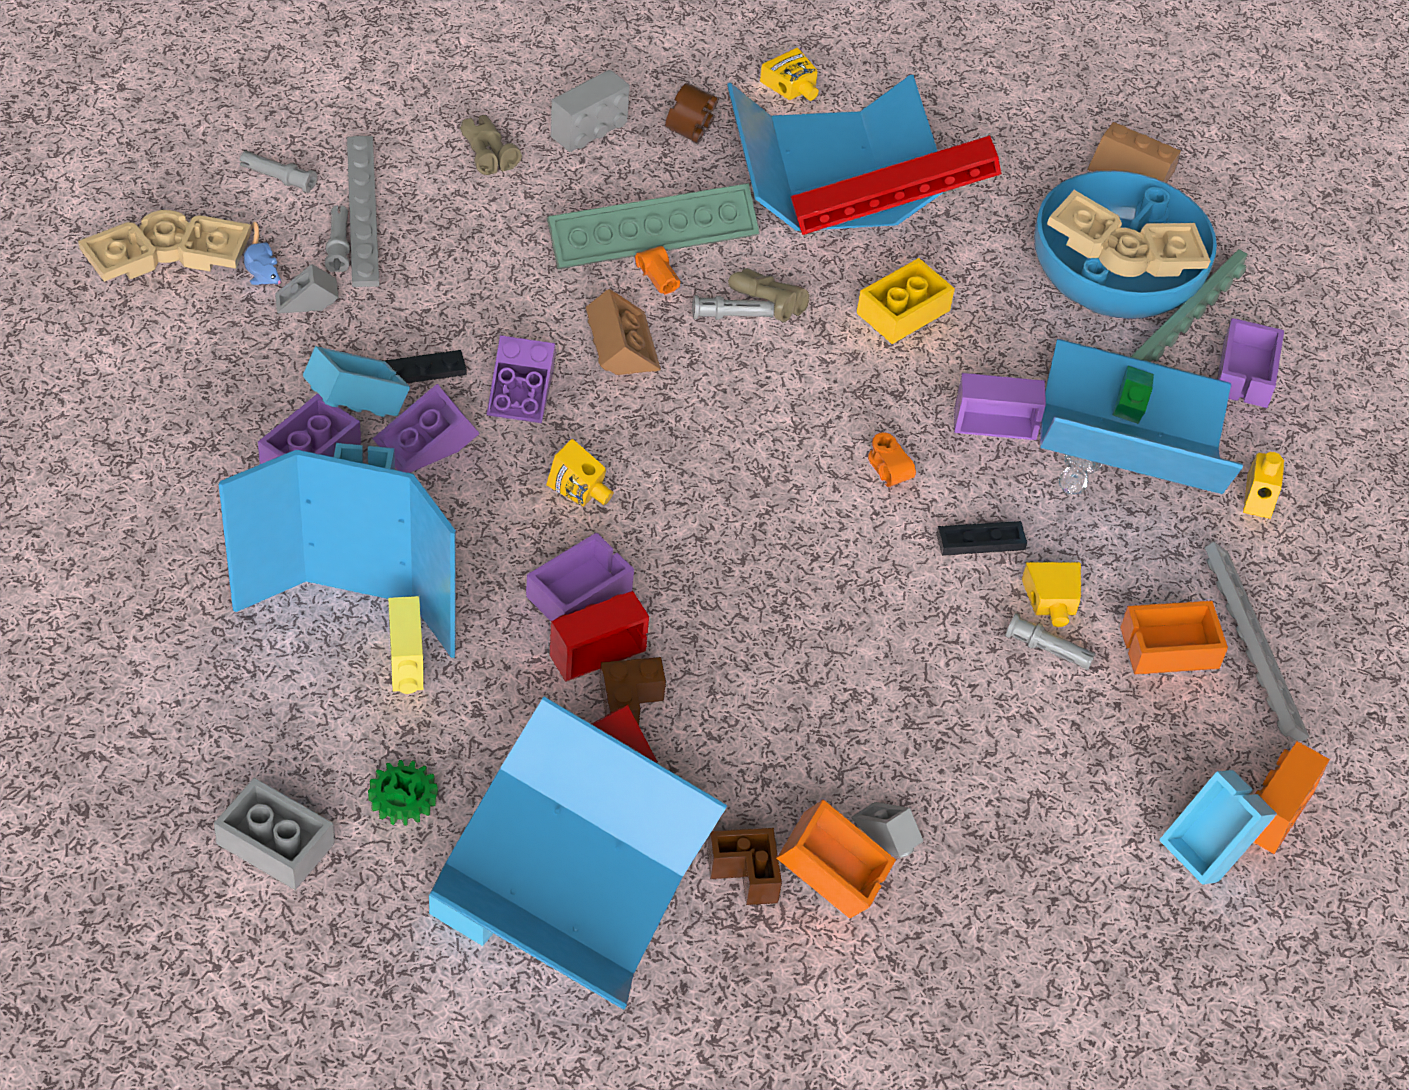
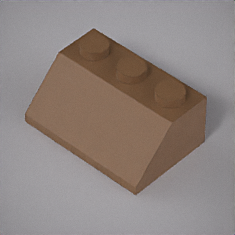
(1135, 153)
(621, 335)

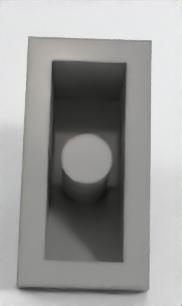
(307, 292)
(890, 827)

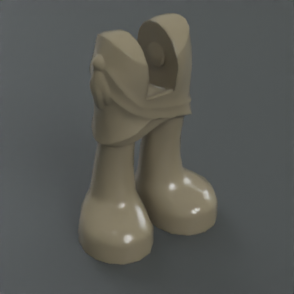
(485, 135)
(786, 298)

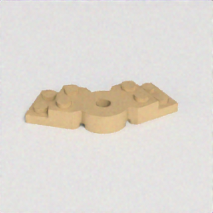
(165, 238)
(1157, 249)

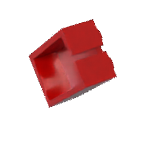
(598, 634)

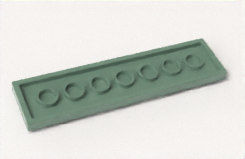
(642, 225)

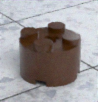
(691, 112)

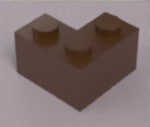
(632, 683)
(749, 856)

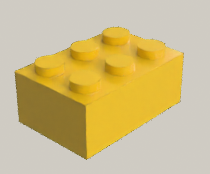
(905, 300)

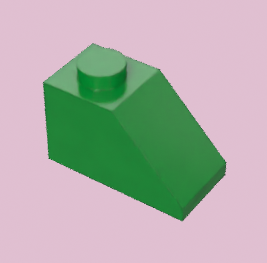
(1134, 394)

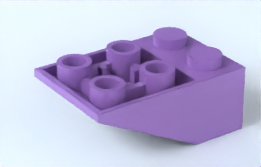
(521, 379)

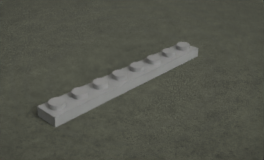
(362, 212)
(1258, 648)

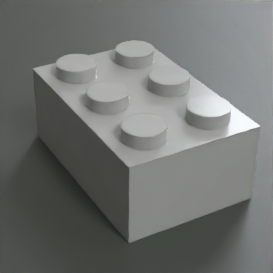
(589, 110)
(274, 833)

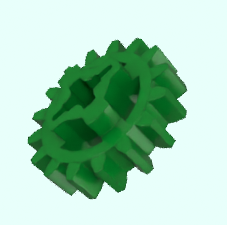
(401, 794)

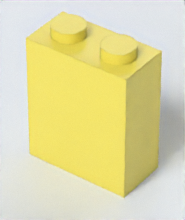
(406, 644)

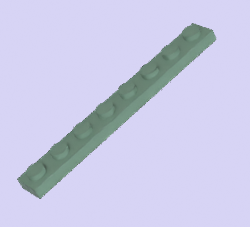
(1192, 308)

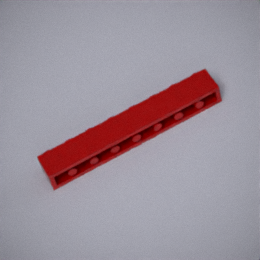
(896, 185)

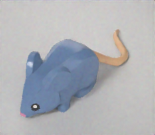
(259, 261)

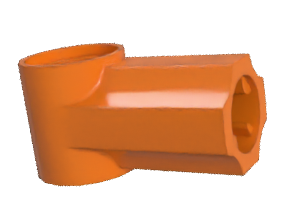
(656, 265)

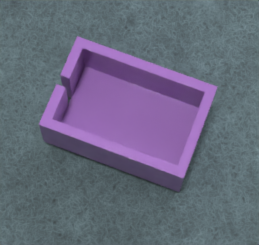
(1251, 361)
(999, 406)
(579, 578)

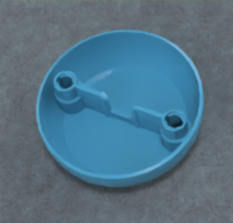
(1137, 202)

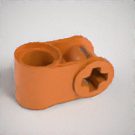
(890, 460)

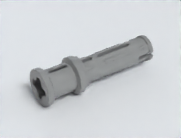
(289, 173)
(337, 246)
(718, 307)
(1036, 636)

